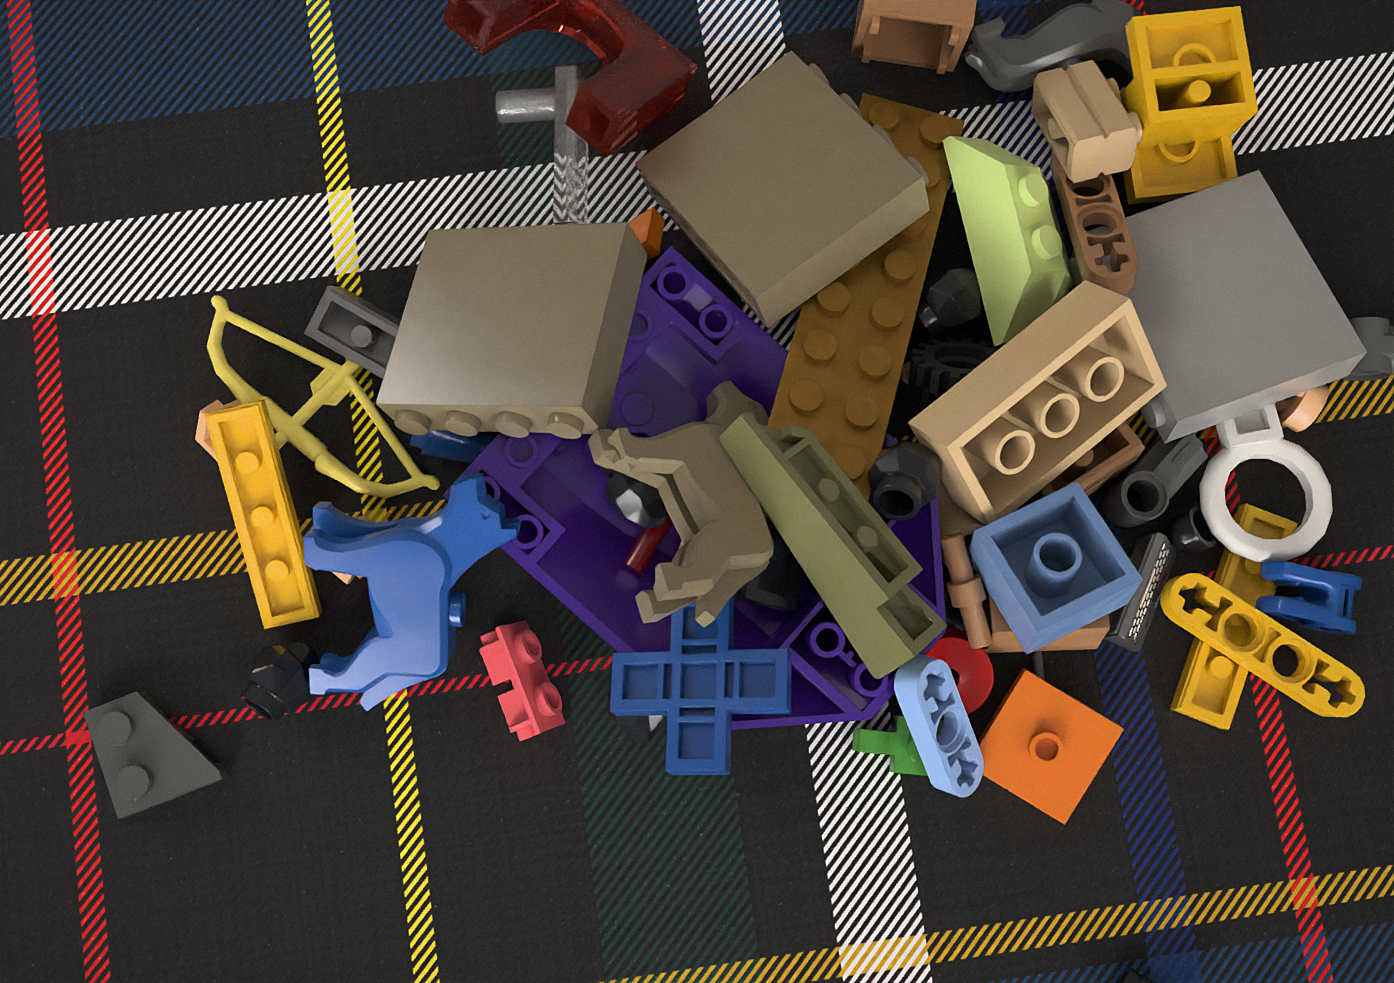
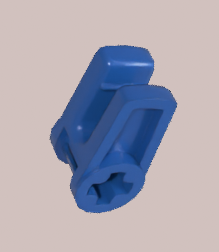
(1323, 601)

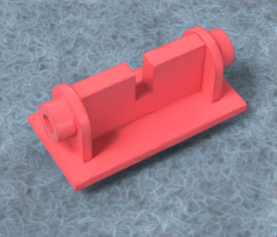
(516, 654)

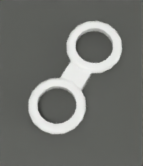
(1261, 437)

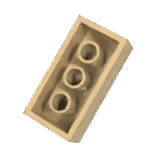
(1040, 402)

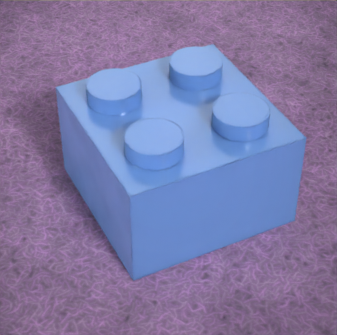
(1053, 567)

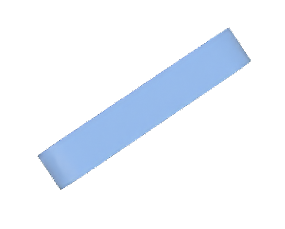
(924, 694)

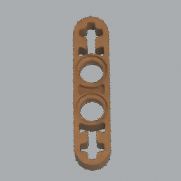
(1091, 248)

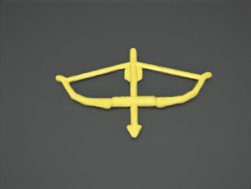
(327, 389)

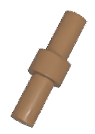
(966, 590)

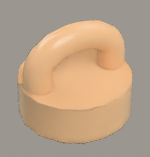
(1302, 409)

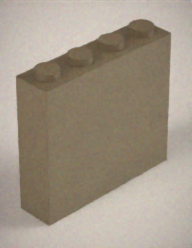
(784, 186)
(515, 330)

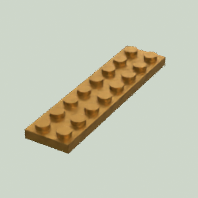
(859, 326)

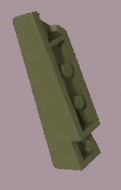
(837, 541)

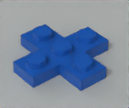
(700, 689)

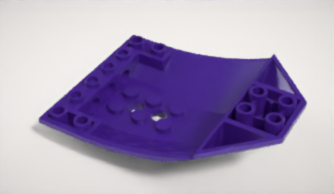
(575, 542)

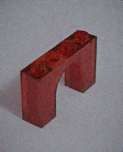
(641, 71)

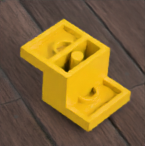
(1190, 97)

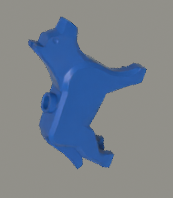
(410, 585)

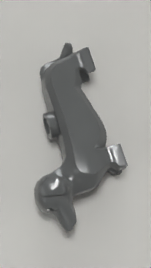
(1064, 39)

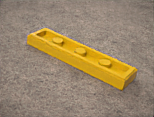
(263, 513)
(1209, 679)

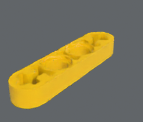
(1264, 639)

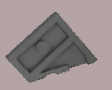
(146, 754)

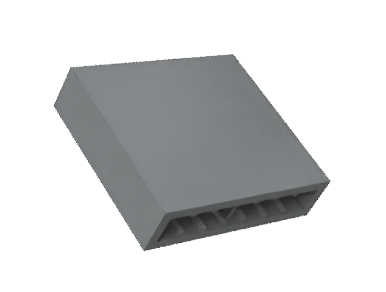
(1230, 307)

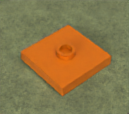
(1045, 745)

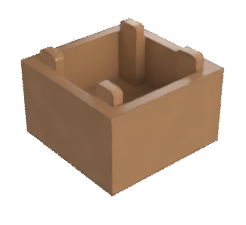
(913, 32)

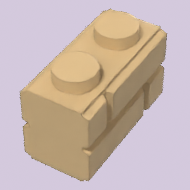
(1085, 121)

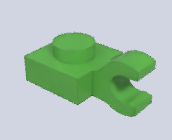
(897, 744)

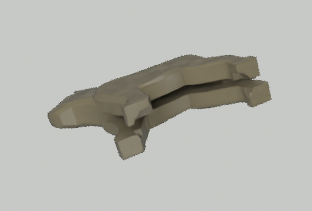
(706, 501)

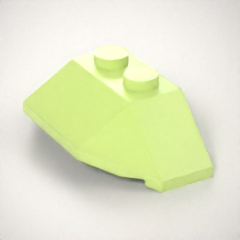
(1009, 233)

